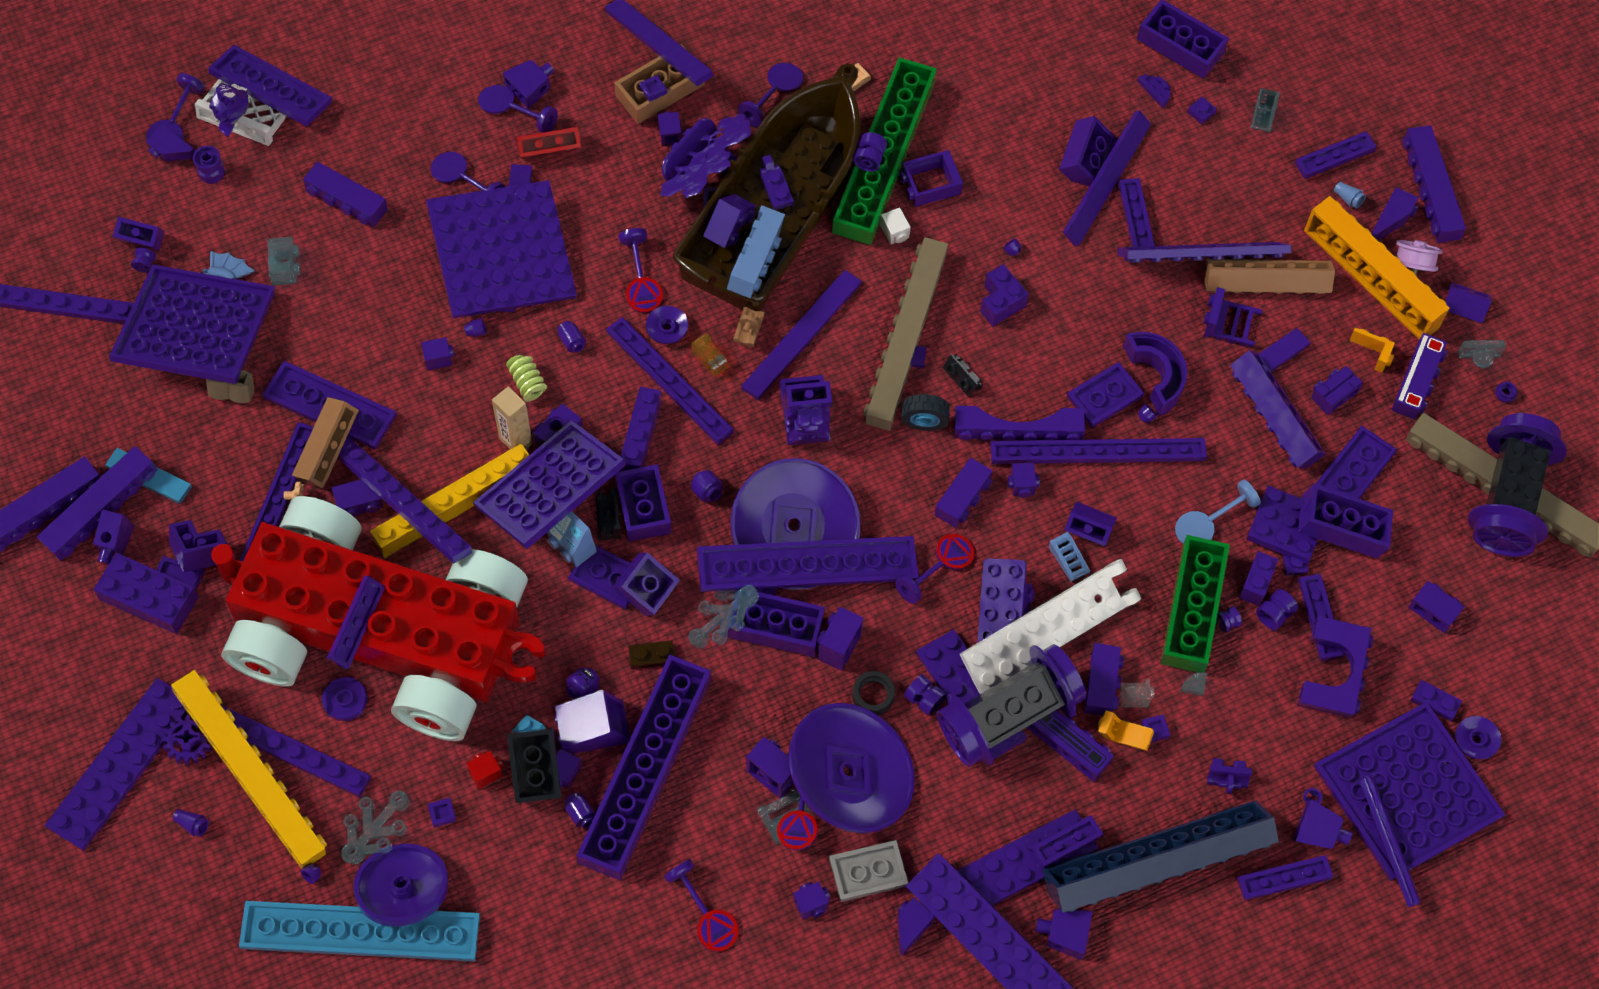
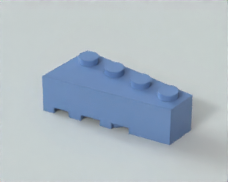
(757, 253)

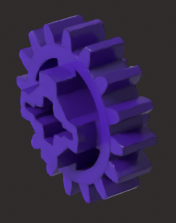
(177, 739)

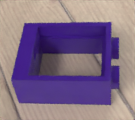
(927, 163)

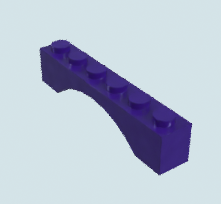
(974, 423)

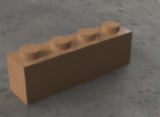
(325, 442)

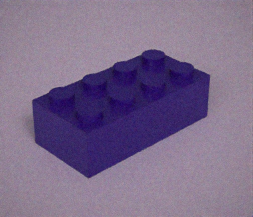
(1182, 38)
(1345, 521)
(146, 593)
(781, 624)

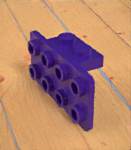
(1003, 595)

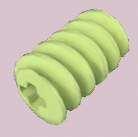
(526, 377)

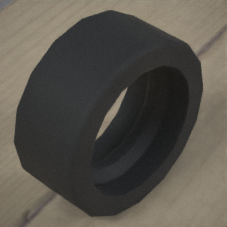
(878, 677)

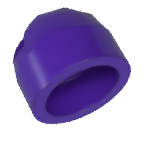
(1012, 247)
(1147, 414)
(1315, 792)
(311, 873)

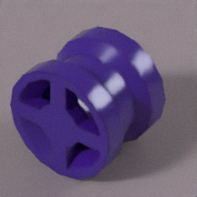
(143, 260)
(1228, 619)

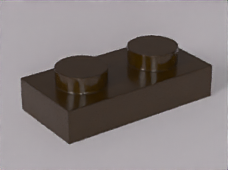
(650, 654)

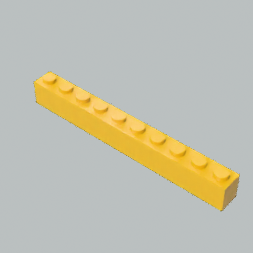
(248, 769)

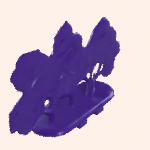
(701, 154)

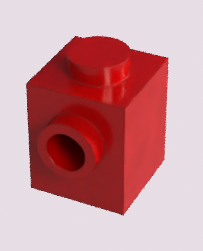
(485, 768)

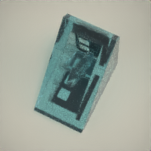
(1265, 109)

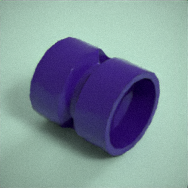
(870, 152)
(208, 164)
(1274, 612)
(925, 695)

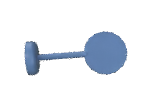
(1200, 525)

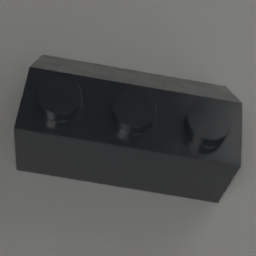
(534, 765)

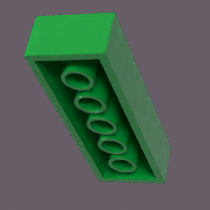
(1195, 604)

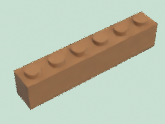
(1269, 276)

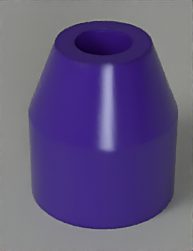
(475, 328)

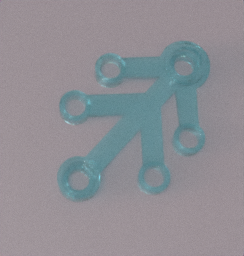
(742, 599)
(373, 829)

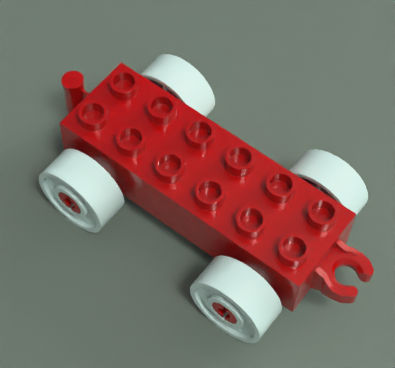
(435, 631)

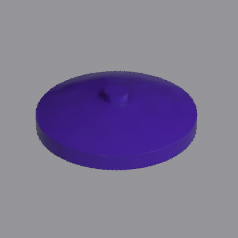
(401, 885)

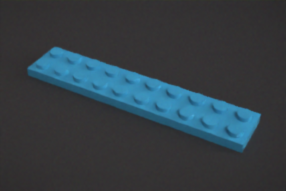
(349, 932)

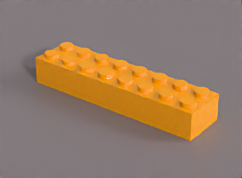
(1376, 268)

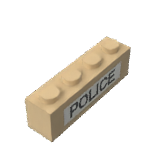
(512, 419)

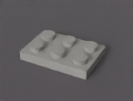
(868, 871)

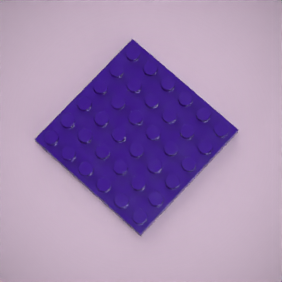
(500, 249)
(193, 324)
(1422, 782)

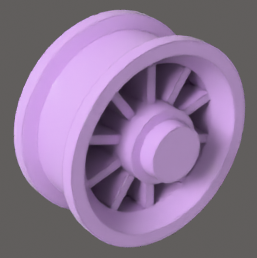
(1418, 255)

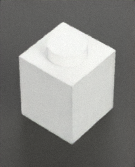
(895, 226)

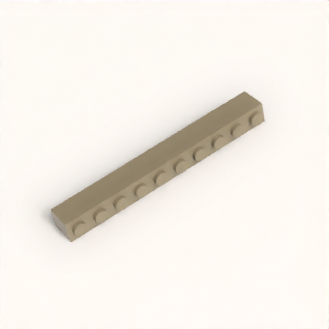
(906, 334)
(1478, 469)

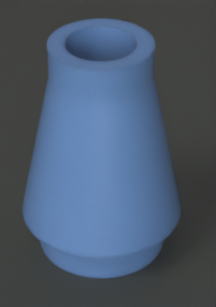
(1351, 195)

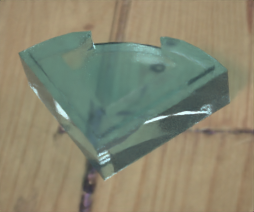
(1195, 684)

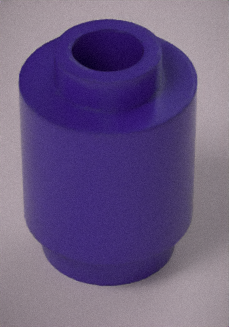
(571, 336)
(579, 810)

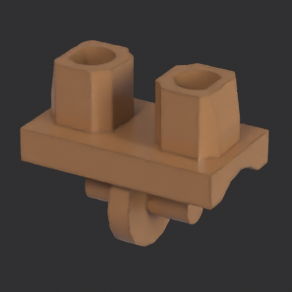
(748, 327)

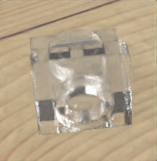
(1136, 694)

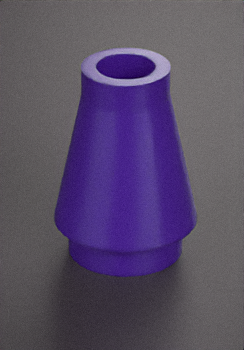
(193, 823)

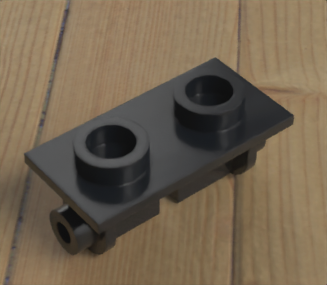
(958, 371)

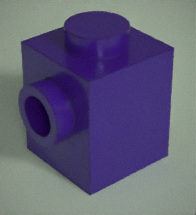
(1023, 479)
(811, 900)

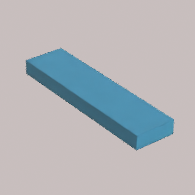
(161, 483)

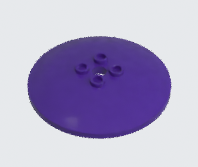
(794, 491)
(873, 753)

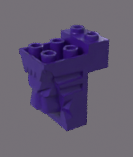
(806, 409)

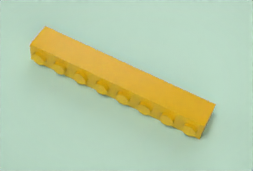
(448, 501)

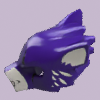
(229, 105)

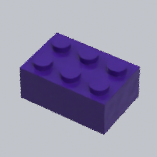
(643, 503)

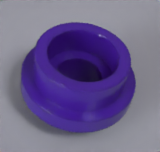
(1509, 388)

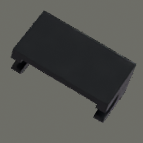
(608, 516)

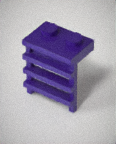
(1216, 319)

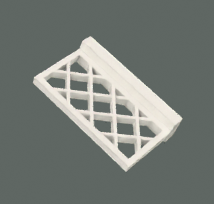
(244, 126)

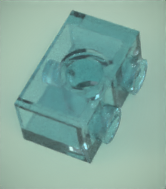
(279, 250)

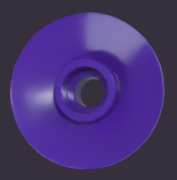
(666, 317)
(1482, 729)

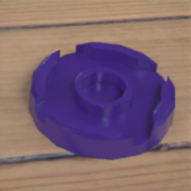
(344, 699)

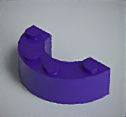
(1168, 361)

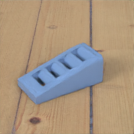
(1075, 553)

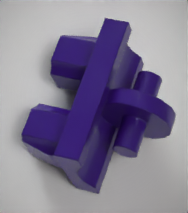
(1228, 776)

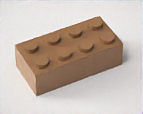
(635, 102)

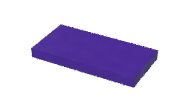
(1358, 464)

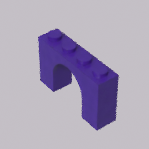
(1353, 642)

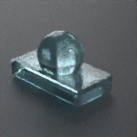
(1482, 351)

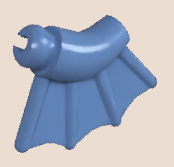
(227, 266)

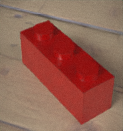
(548, 142)

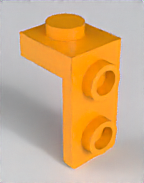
(1375, 343)
(1124, 732)

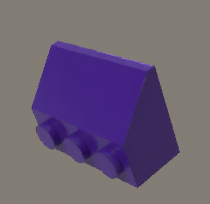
(1086, 150)

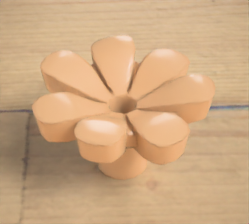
(299, 488)

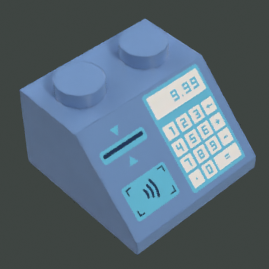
(572, 540)

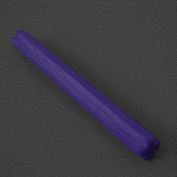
(1390, 841)

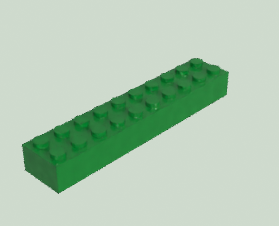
(897, 122)

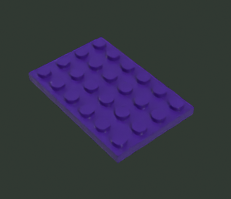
(549, 484)

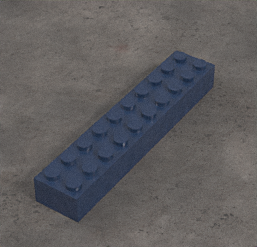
(1160, 856)

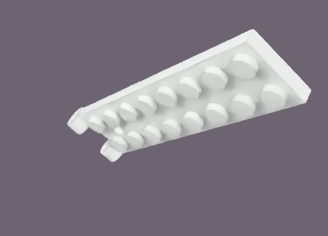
(1051, 623)

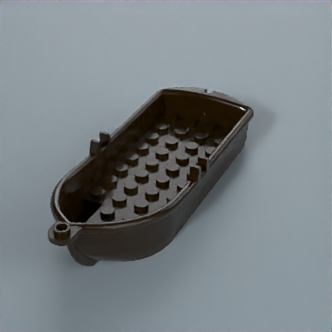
(814, 144)

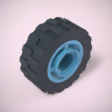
(925, 412)

